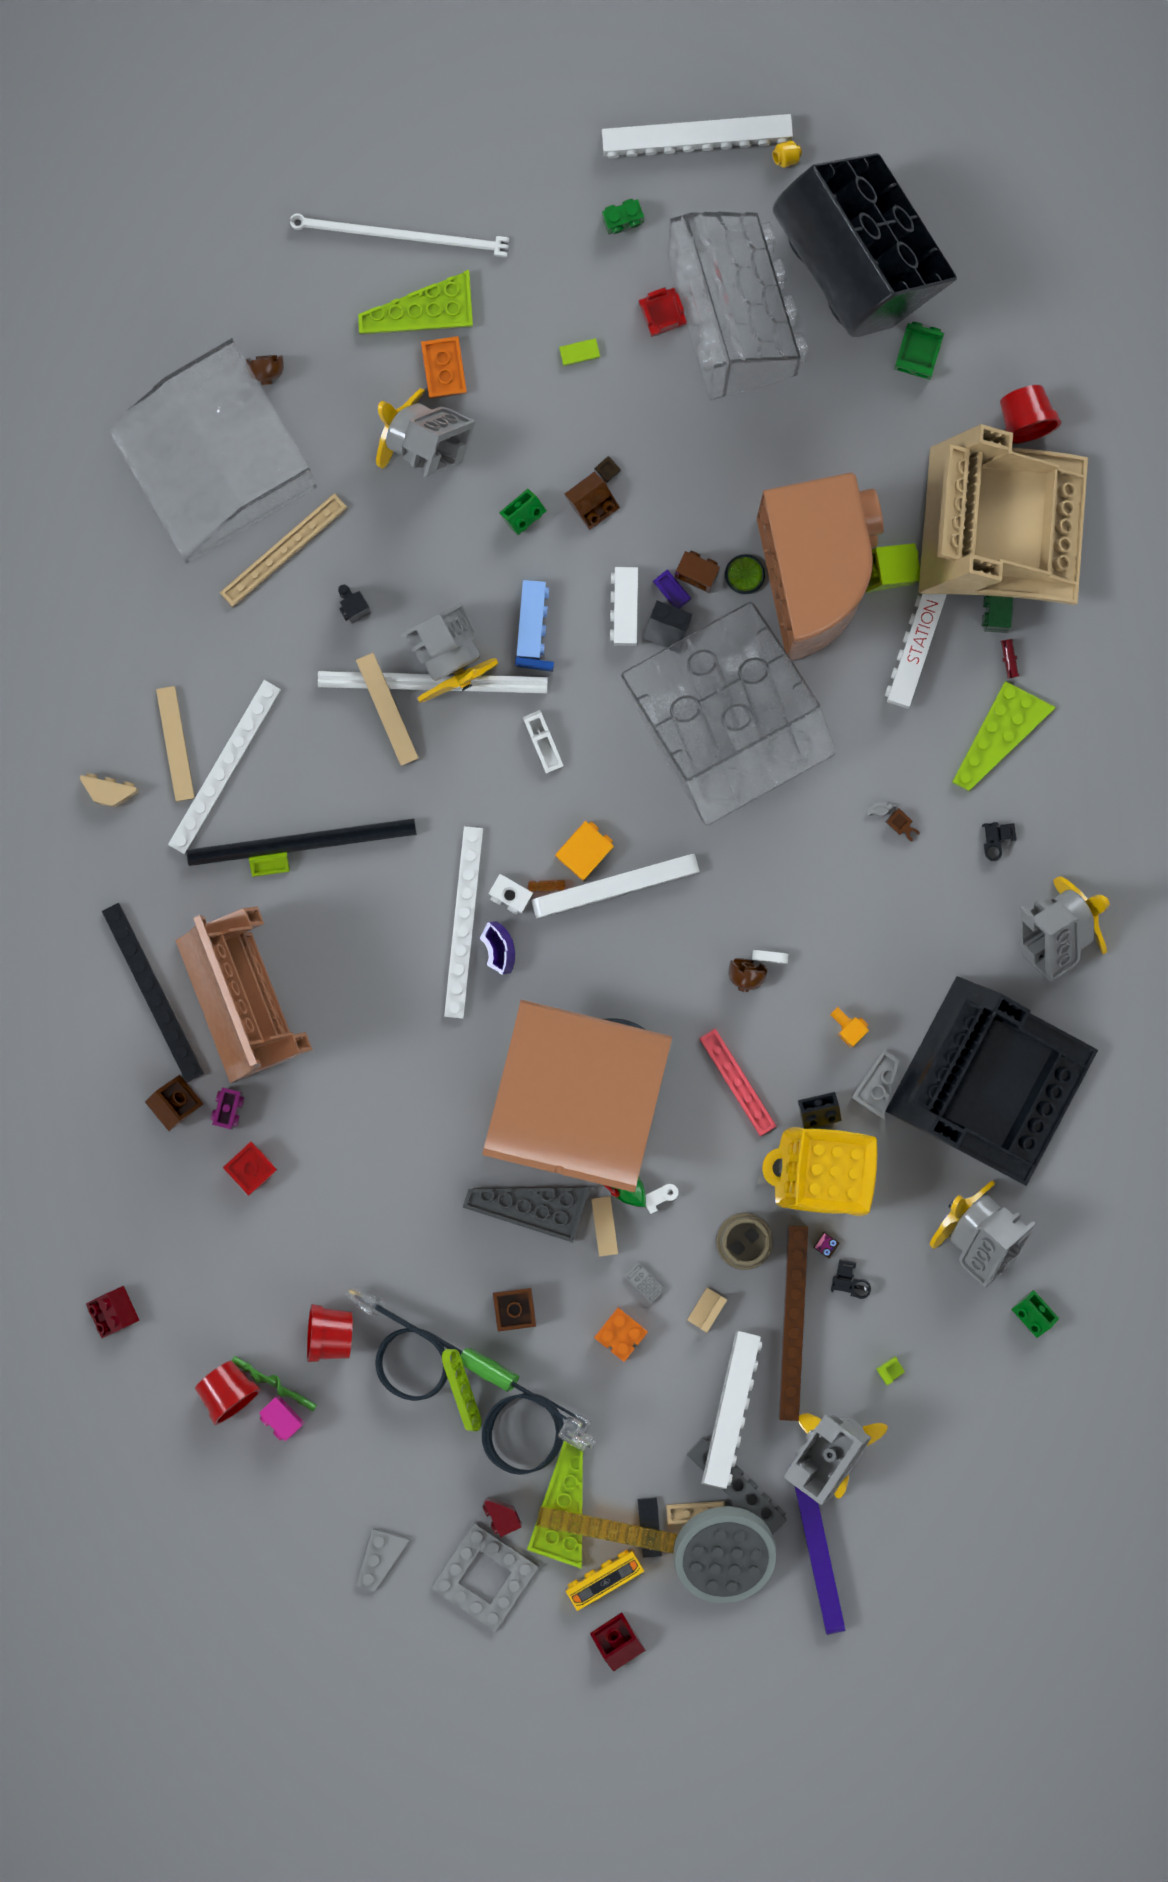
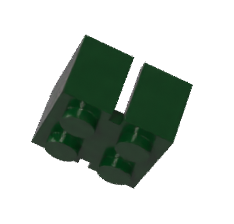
(998, 614)

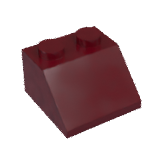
(617, 1642)

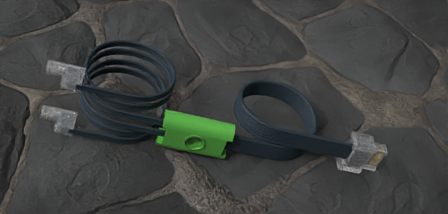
(571, 1431)

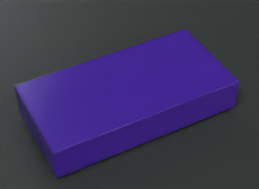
(671, 589)

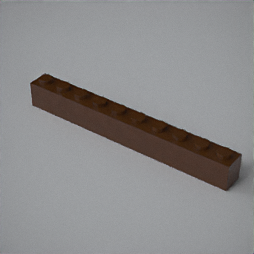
(793, 1323)

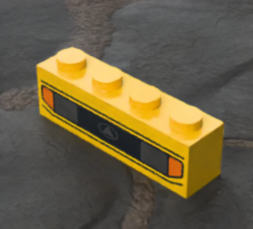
(604, 1579)

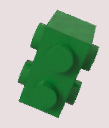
(623, 216)
(523, 511)
(1036, 1316)

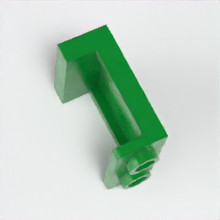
(919, 350)

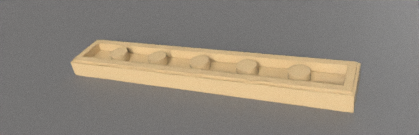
(387, 708)
(175, 743)

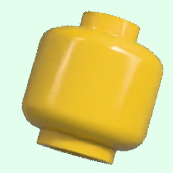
(787, 154)

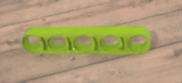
(461, 1382)

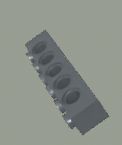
(774, 1521)

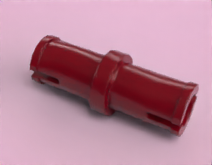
(1009, 658)

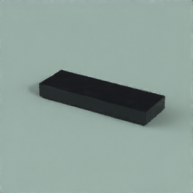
(649, 1518)

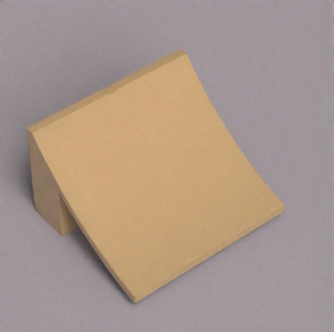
(1002, 519)

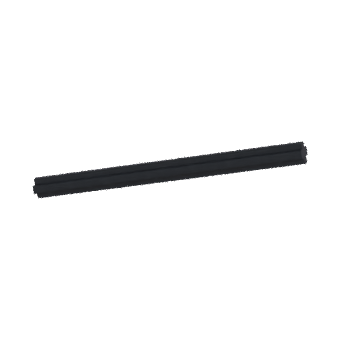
(301, 842)

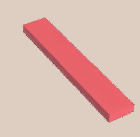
(737, 1082)

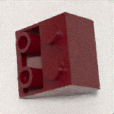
(112, 1312)
(503, 1516)

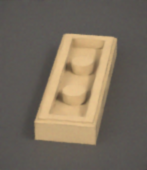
(684, 1512)

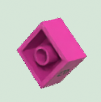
(281, 1418)

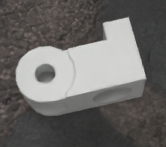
(667, 1192)

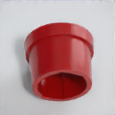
(1028, 414)
(328, 1334)
(226, 1392)

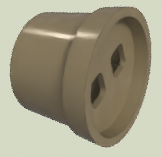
(734, 1229)

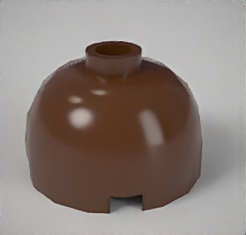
(266, 368)
(746, 974)

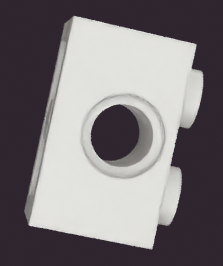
(521, 899)

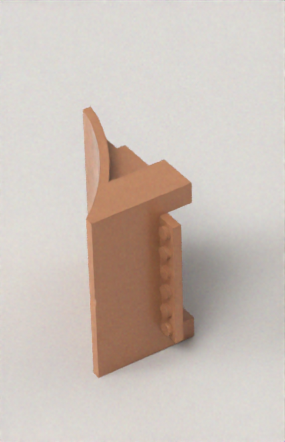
(238, 994)
(577, 1095)

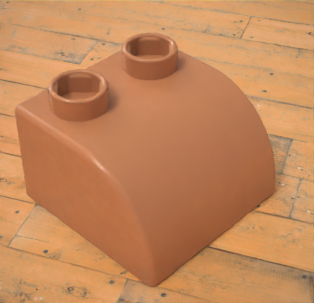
(818, 556)

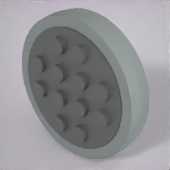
(724, 1554)

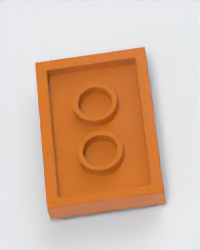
(443, 367)

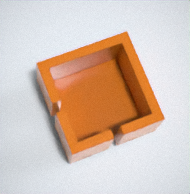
(620, 1333)

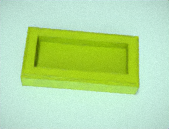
(579, 352)
(269, 864)

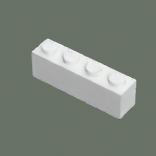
(625, 606)

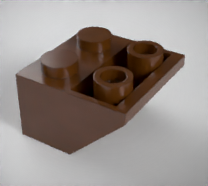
(592, 500)

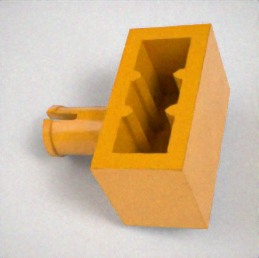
(852, 1028)

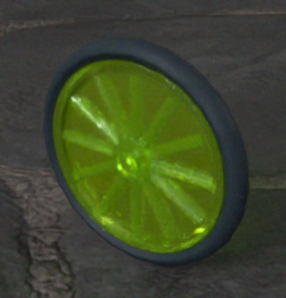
(744, 574)

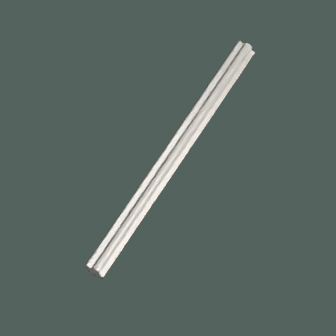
(424, 682)

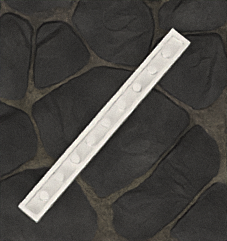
(224, 767)
(463, 922)

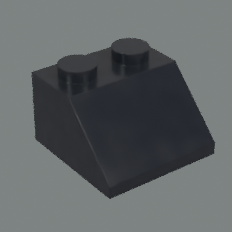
(667, 625)

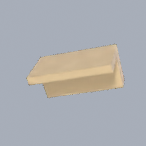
(707, 1309)

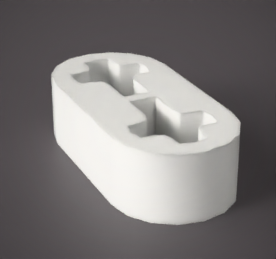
(767, 956)

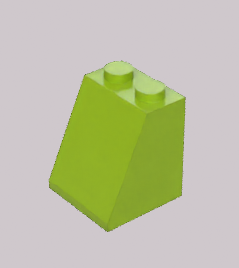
(894, 567)

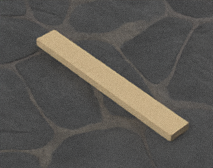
(283, 550)

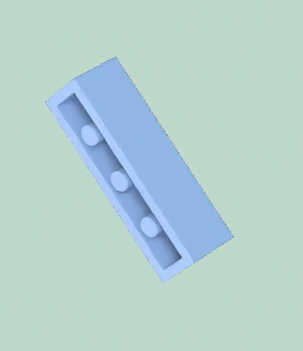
(531, 619)

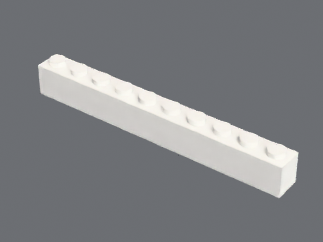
(696, 135)

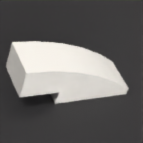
(542, 741)

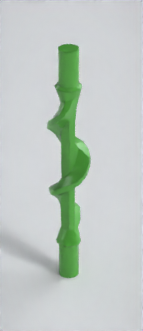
(274, 1381)

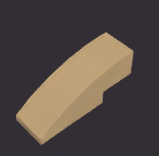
(604, 1226)

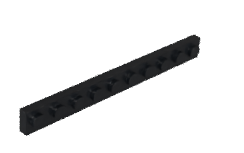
(152, 992)

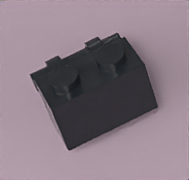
(353, 606)

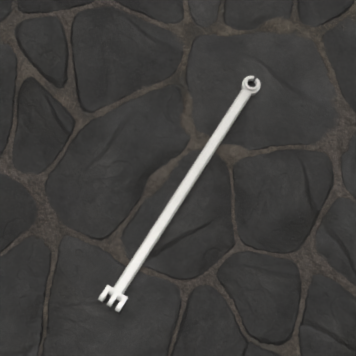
(402, 234)

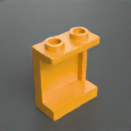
(584, 850)

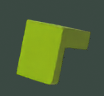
(890, 1370)

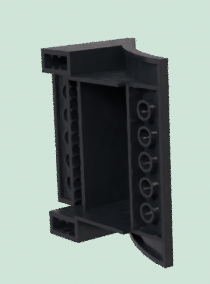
(991, 1079)

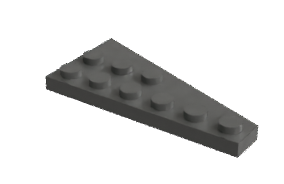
(539, 1209)

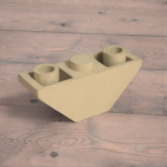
(107, 791)

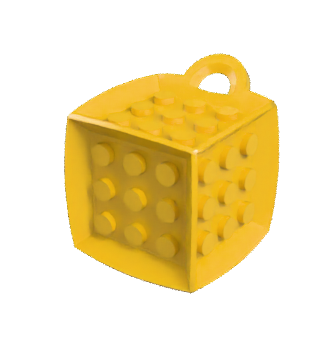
(824, 1171)

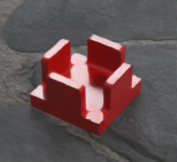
(662, 311)
(250, 1168)

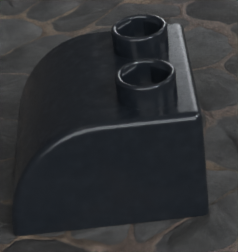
(862, 242)

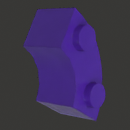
(500, 947)

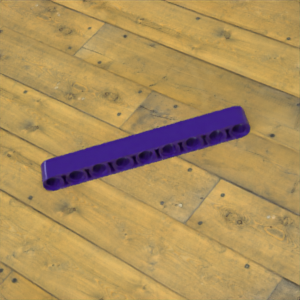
(820, 1563)

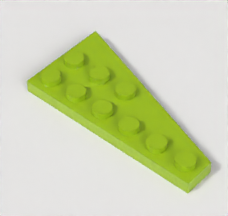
(429, 308)
(1005, 726)
(565, 1494)

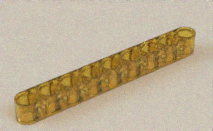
(606, 1529)

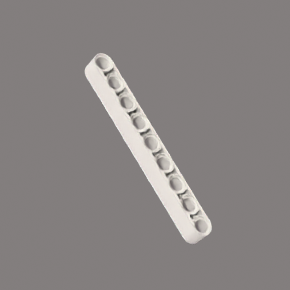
(615, 886)

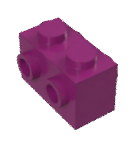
(227, 1108)

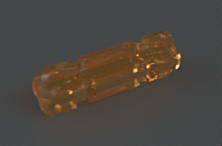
(546, 885)

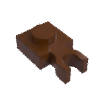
(900, 823)

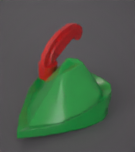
(634, 1199)

